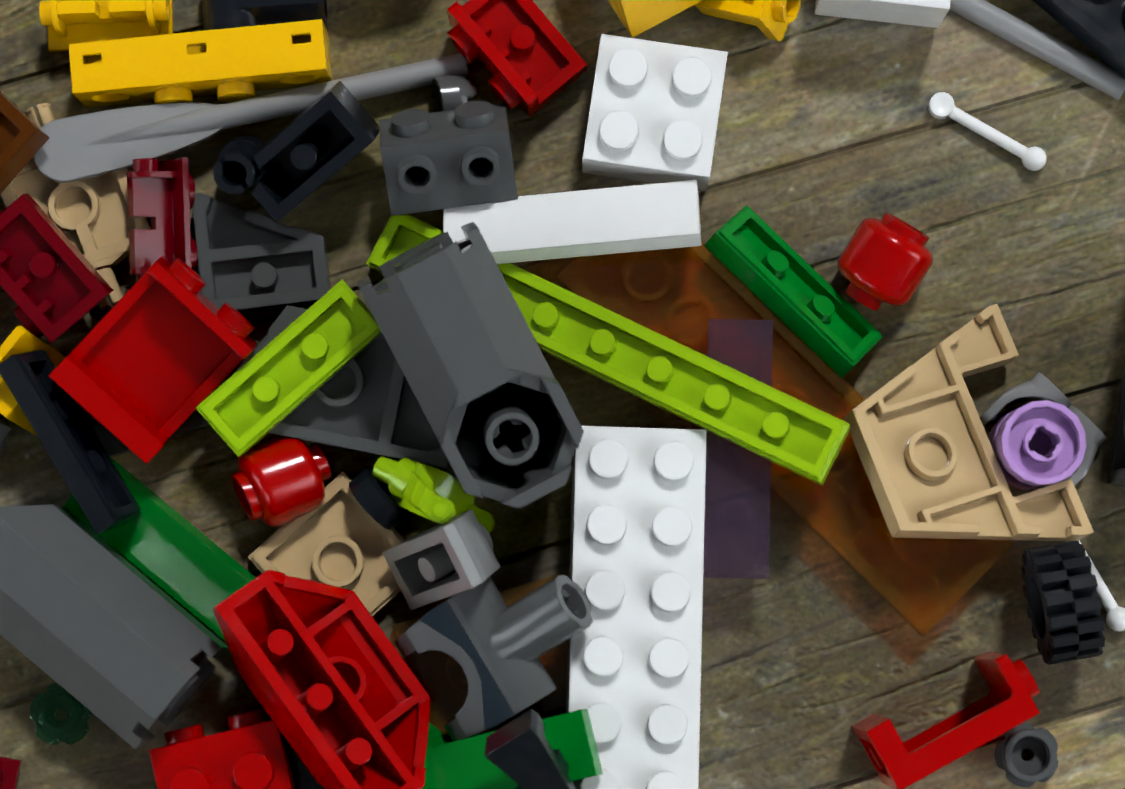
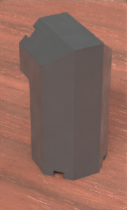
(475, 368)
(98, 622)

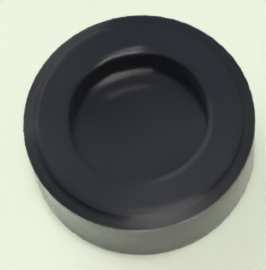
(376, 500)

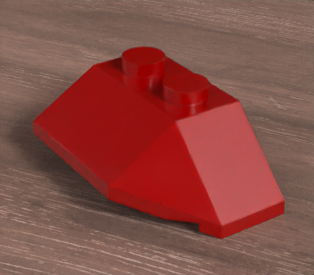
(329, 681)

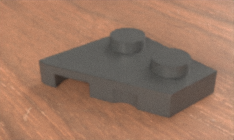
(257, 260)

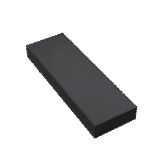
(69, 441)

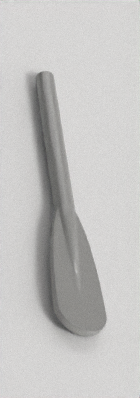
(112, 138)

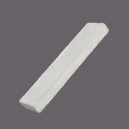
(584, 222)

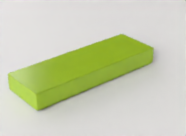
(290, 368)

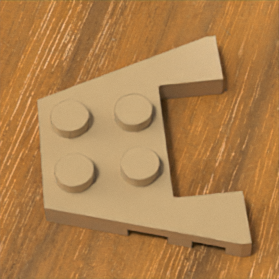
(934, 456)

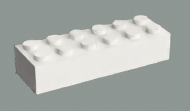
(642, 573)

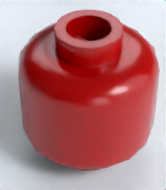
(885, 262)
(281, 480)

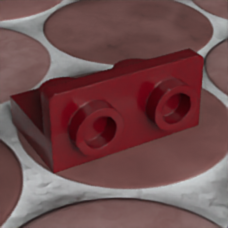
(45, 272)

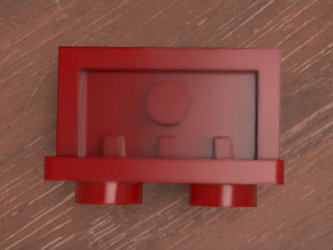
(518, 47)
(241, 758)

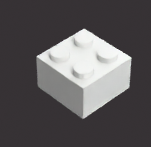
(653, 111)

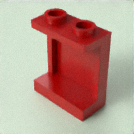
(155, 357)
(1004, 708)

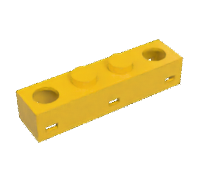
(226, 64)

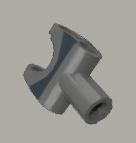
(499, 646)

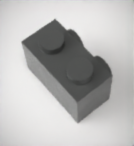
(447, 158)

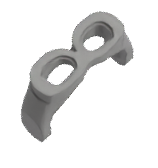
(1044, 389)

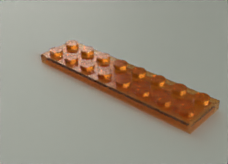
(675, 296)

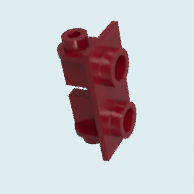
(166, 196)

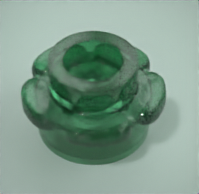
(51, 729)

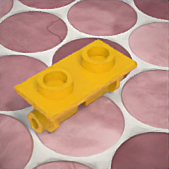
(103, 20)

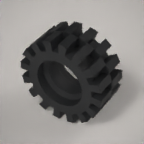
(1063, 602)

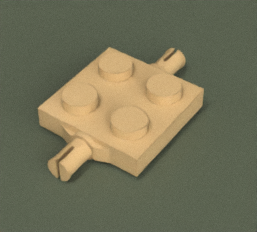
(86, 211)

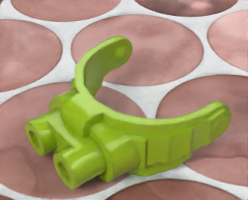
(428, 491)

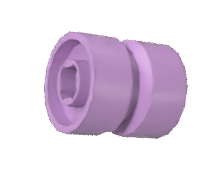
(1038, 444)

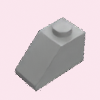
(443, 560)

